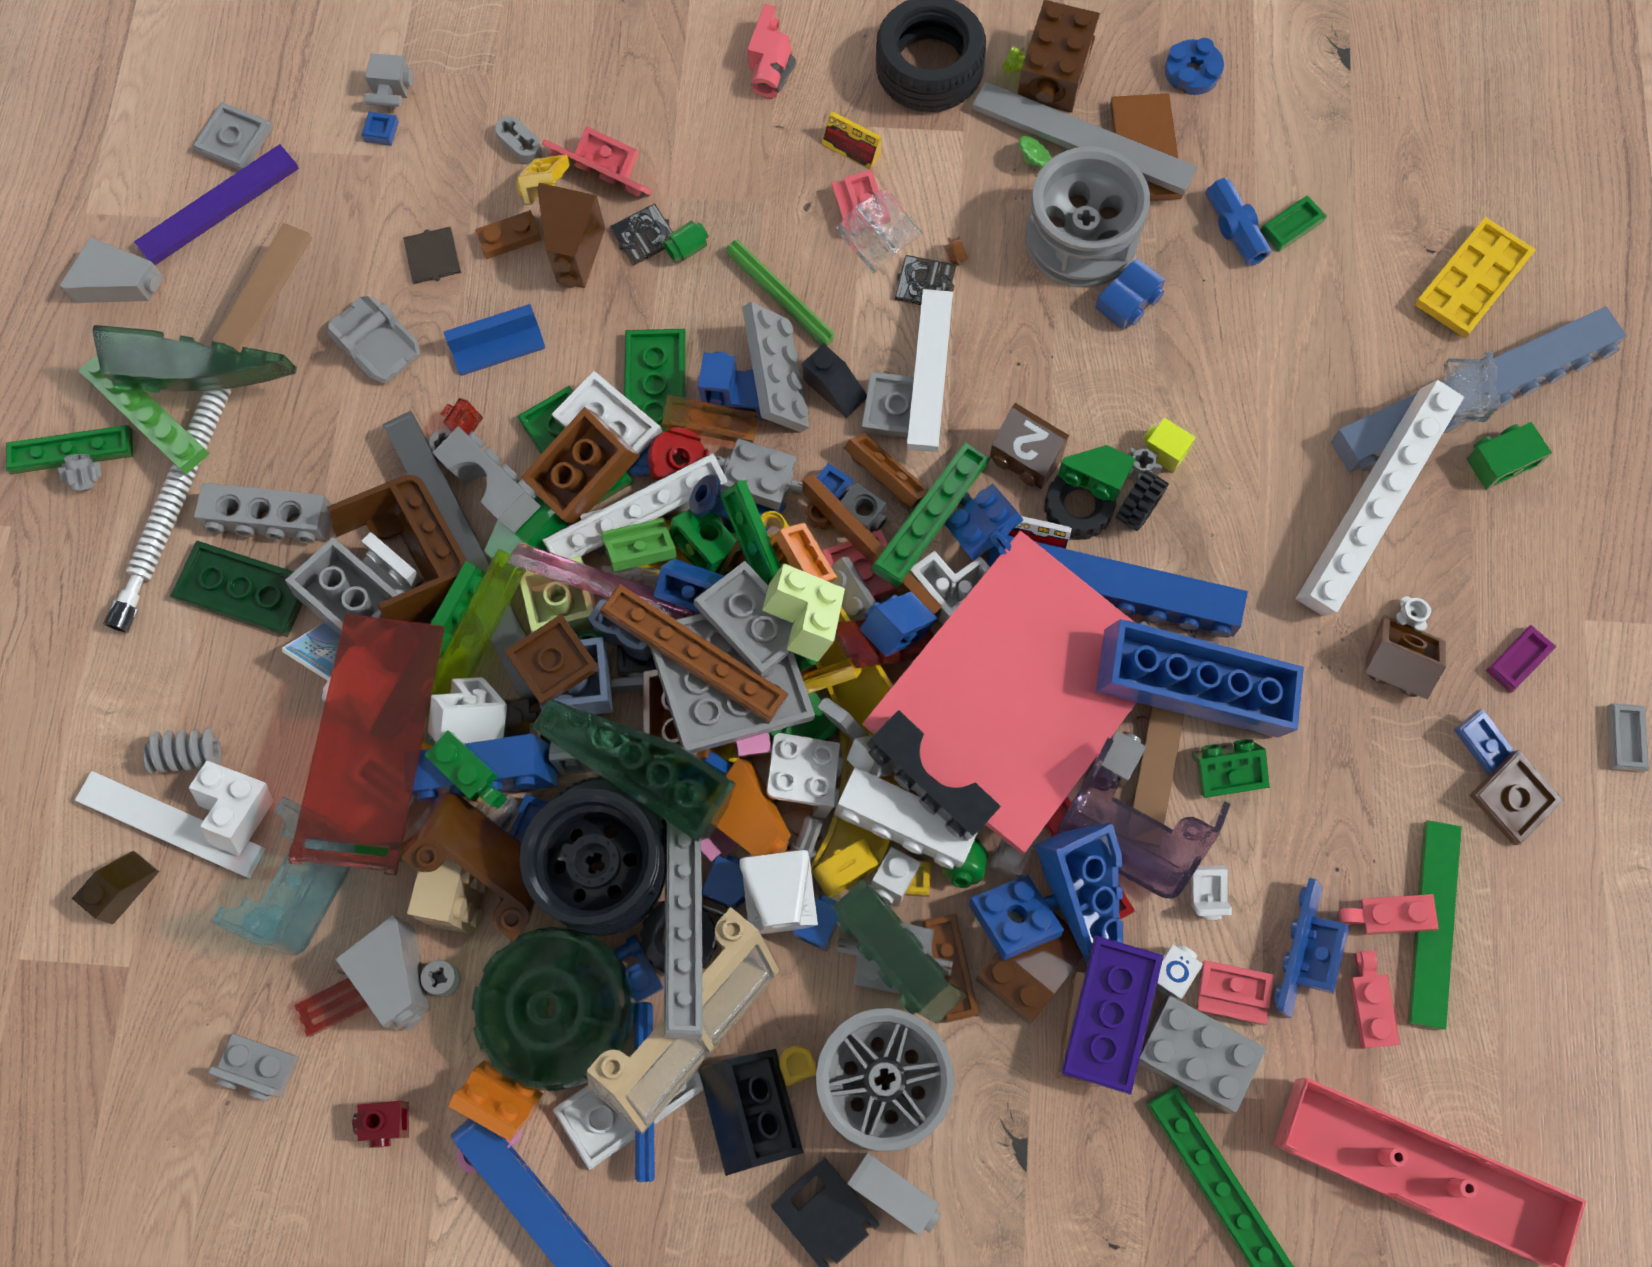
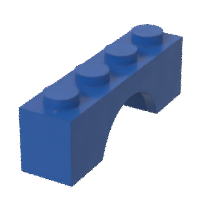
(726, 888)

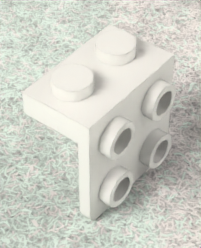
(805, 772)

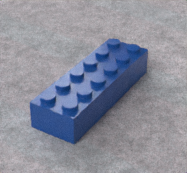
(1200, 679)

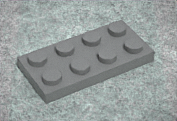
(775, 367)

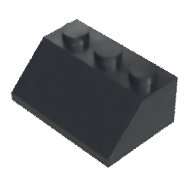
(750, 1111)

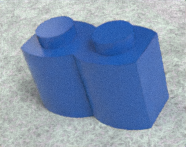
(1130, 294)

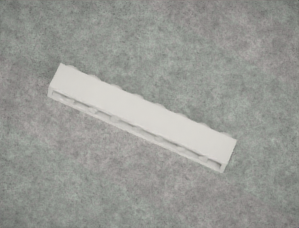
(1379, 498)

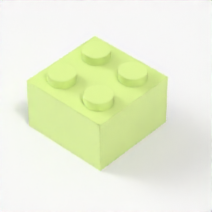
(549, 598)

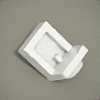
(895, 876)
(1210, 892)

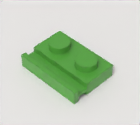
(638, 545)

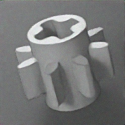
(1147, 459)
(79, 471)

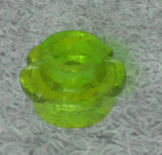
(1014, 59)

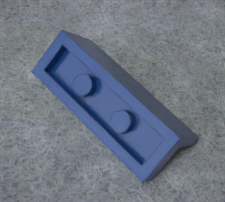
(494, 339)

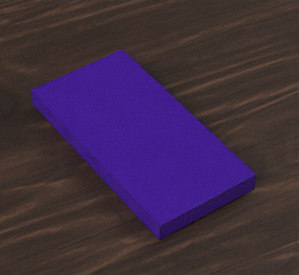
(1112, 1015)

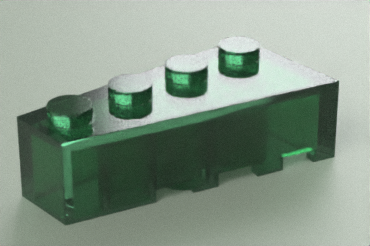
(897, 953)

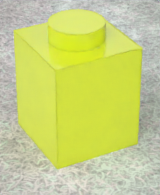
(1170, 442)

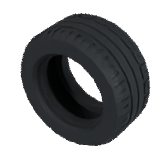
(935, 88)

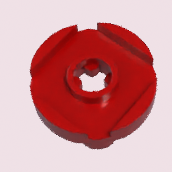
(667, 445)

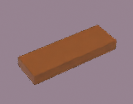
(948, 946)

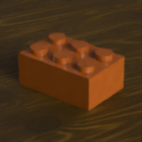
(580, 466)

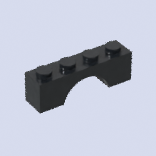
(963, 808)

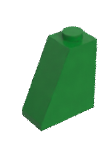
(533, 532)

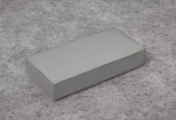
(842, 719)
(1627, 737)

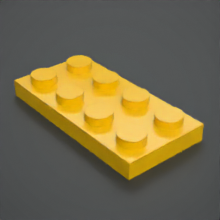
(1475, 277)

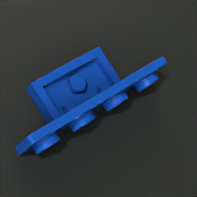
(1314, 951)

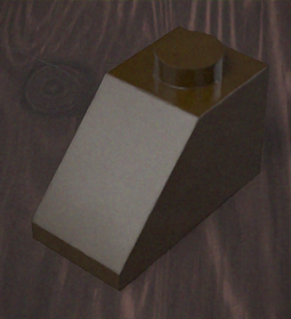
(115, 887)

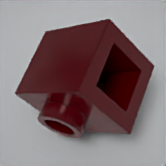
(381, 1122)

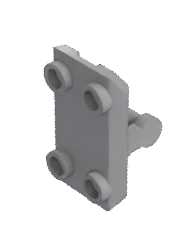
(374, 339)

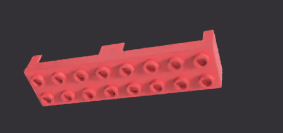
(1430, 1174)

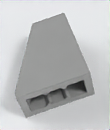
(110, 275)
(895, 1195)

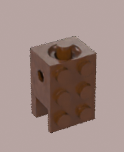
(1058, 55)

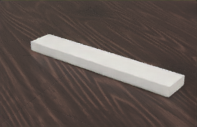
(930, 371)
(634, 509)
(163, 822)

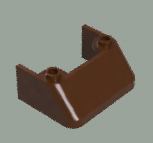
(409, 511)

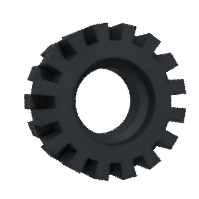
(1142, 500)

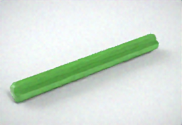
(780, 293)

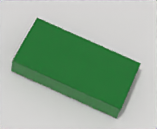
(1293, 223)

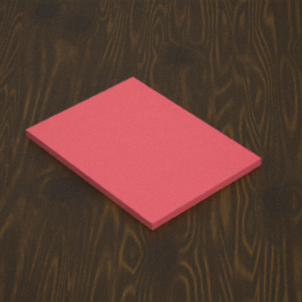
(1013, 690)

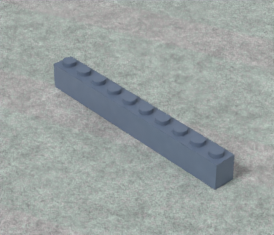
(1518, 372)

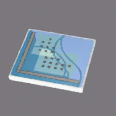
(315, 650)

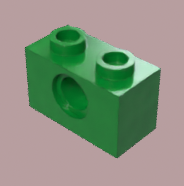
(689, 535)

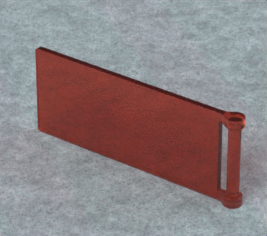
(369, 742)

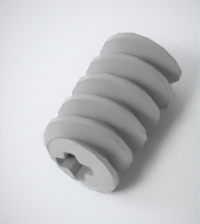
(181, 752)

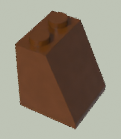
(571, 232)

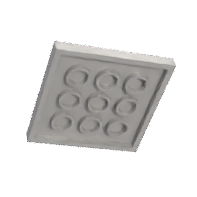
(711, 719)

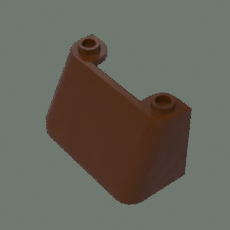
(478, 845)

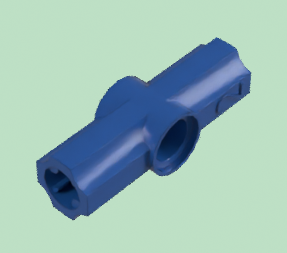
(1238, 221)

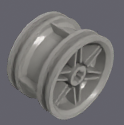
(931, 1071)

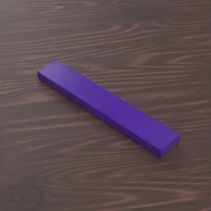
(216, 204)

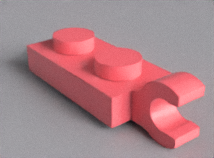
(1393, 914)
(1373, 1004)

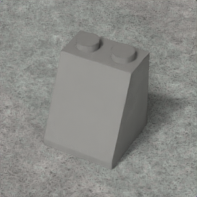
(388, 973)

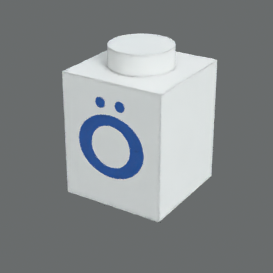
(1177, 971)

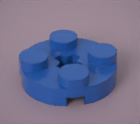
(1198, 52)

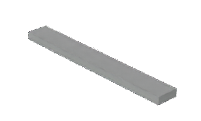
(1075, 133)
(683, 936)

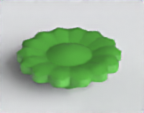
(1033, 151)

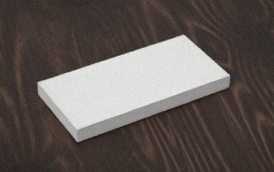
(600, 1130)

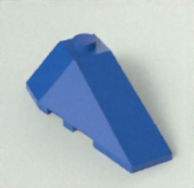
(1085, 881)

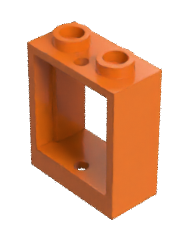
(802, 551)

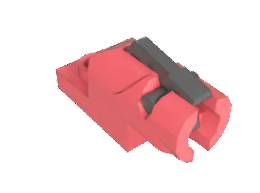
(769, 55)

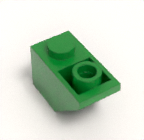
(1098, 470)

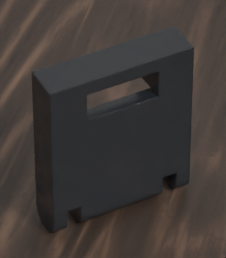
(830, 1219)

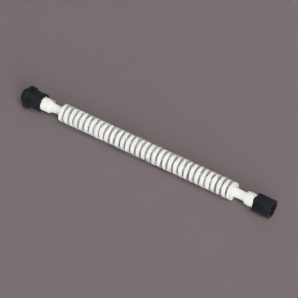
(123, 610)

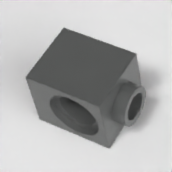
(860, 497)

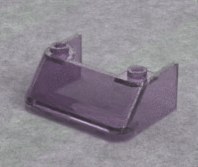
(1151, 852)

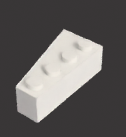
(900, 818)

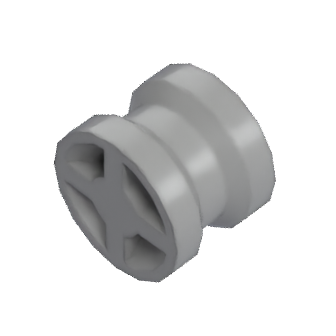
(447, 982)

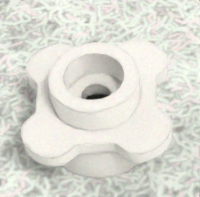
(1417, 606)

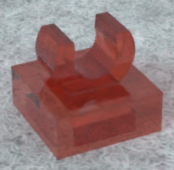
(461, 415)

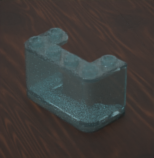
(294, 900)

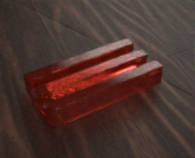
(307, 1017)

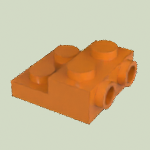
(495, 1101)

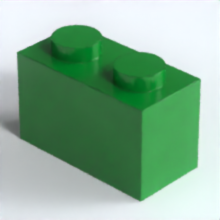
(1508, 455)

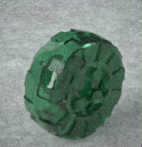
(589, 1016)

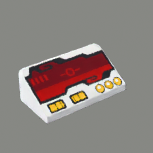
(1043, 532)

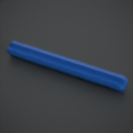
(644, 1142)

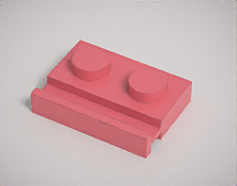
(854, 191)
(1234, 992)

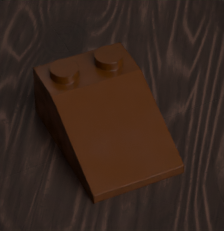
(1032, 977)

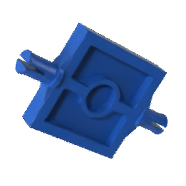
(984, 522)

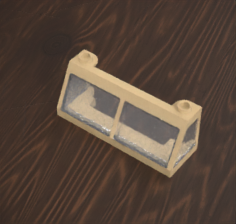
(661, 1066)

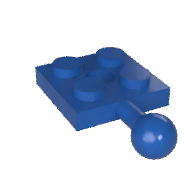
(1021, 897)

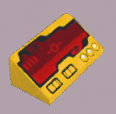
(852, 140)

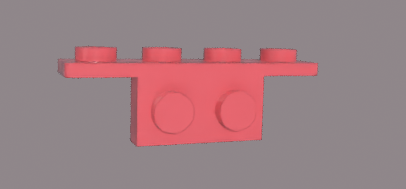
(605, 155)

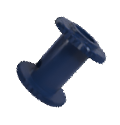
(707, 498)

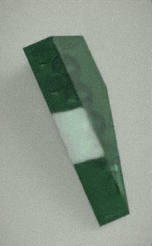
(154, 363)
(642, 765)

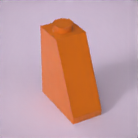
(751, 815)

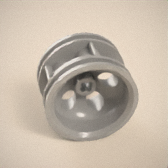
(1073, 251)

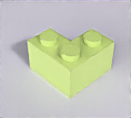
(808, 604)

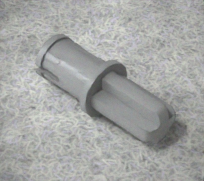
(808, 835)

